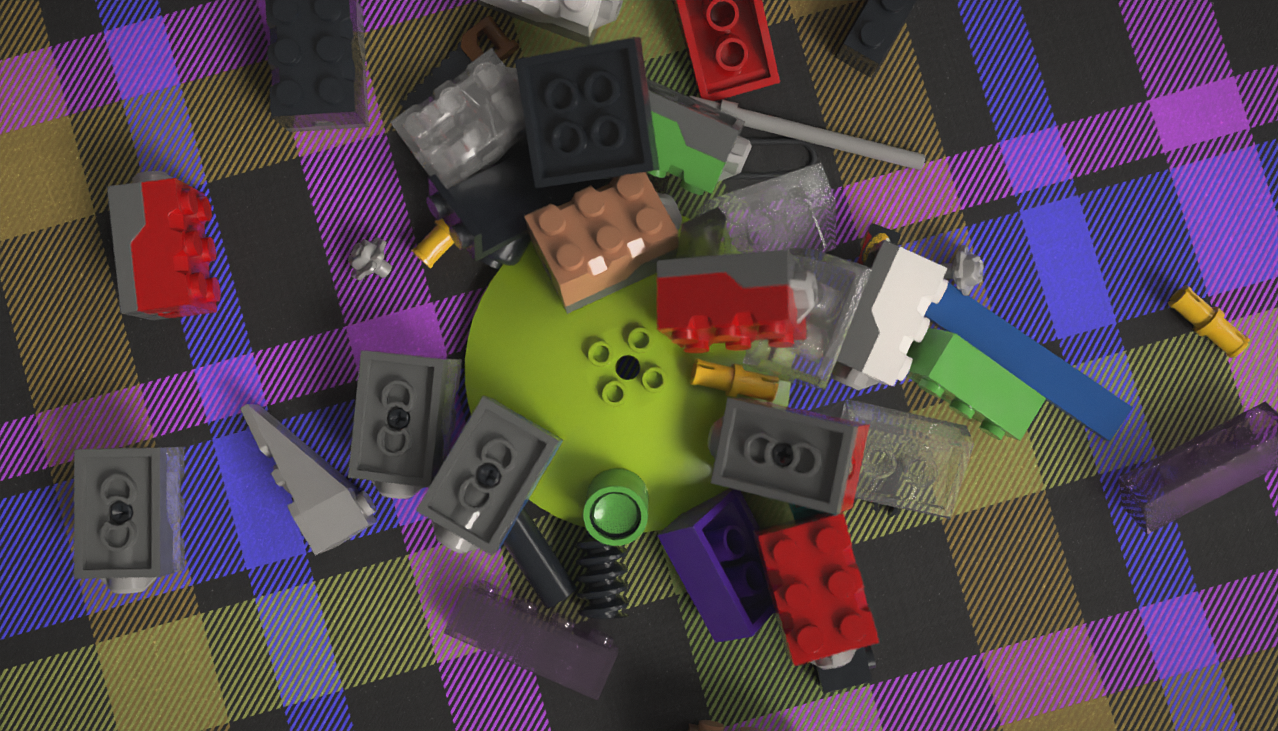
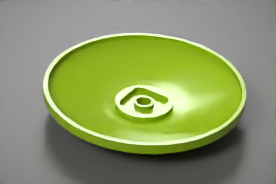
(565, 379)

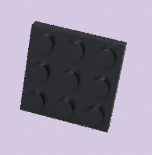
(587, 113)

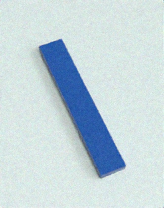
(1030, 362)

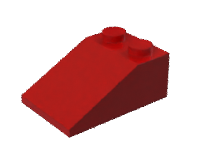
(727, 46)

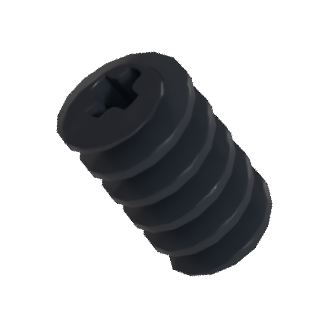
(602, 579)

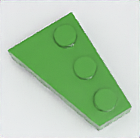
(973, 384)

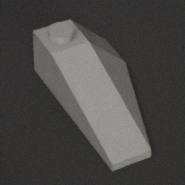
(325, 502)

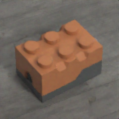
(605, 238)

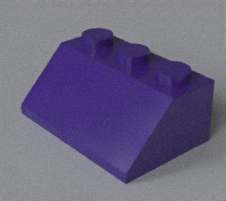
(721, 565)

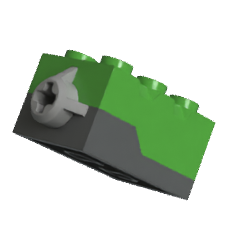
(695, 140)

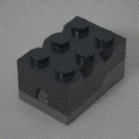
(317, 64)

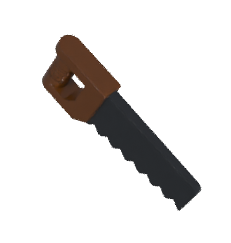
(459, 60)

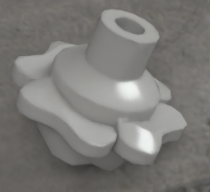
(369, 259)
(965, 270)

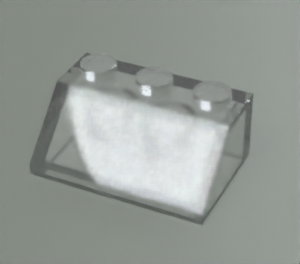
(779, 214)
(839, 293)
(910, 459)

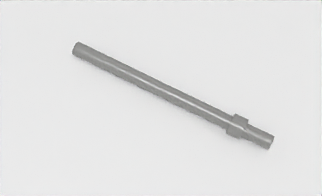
(820, 136)

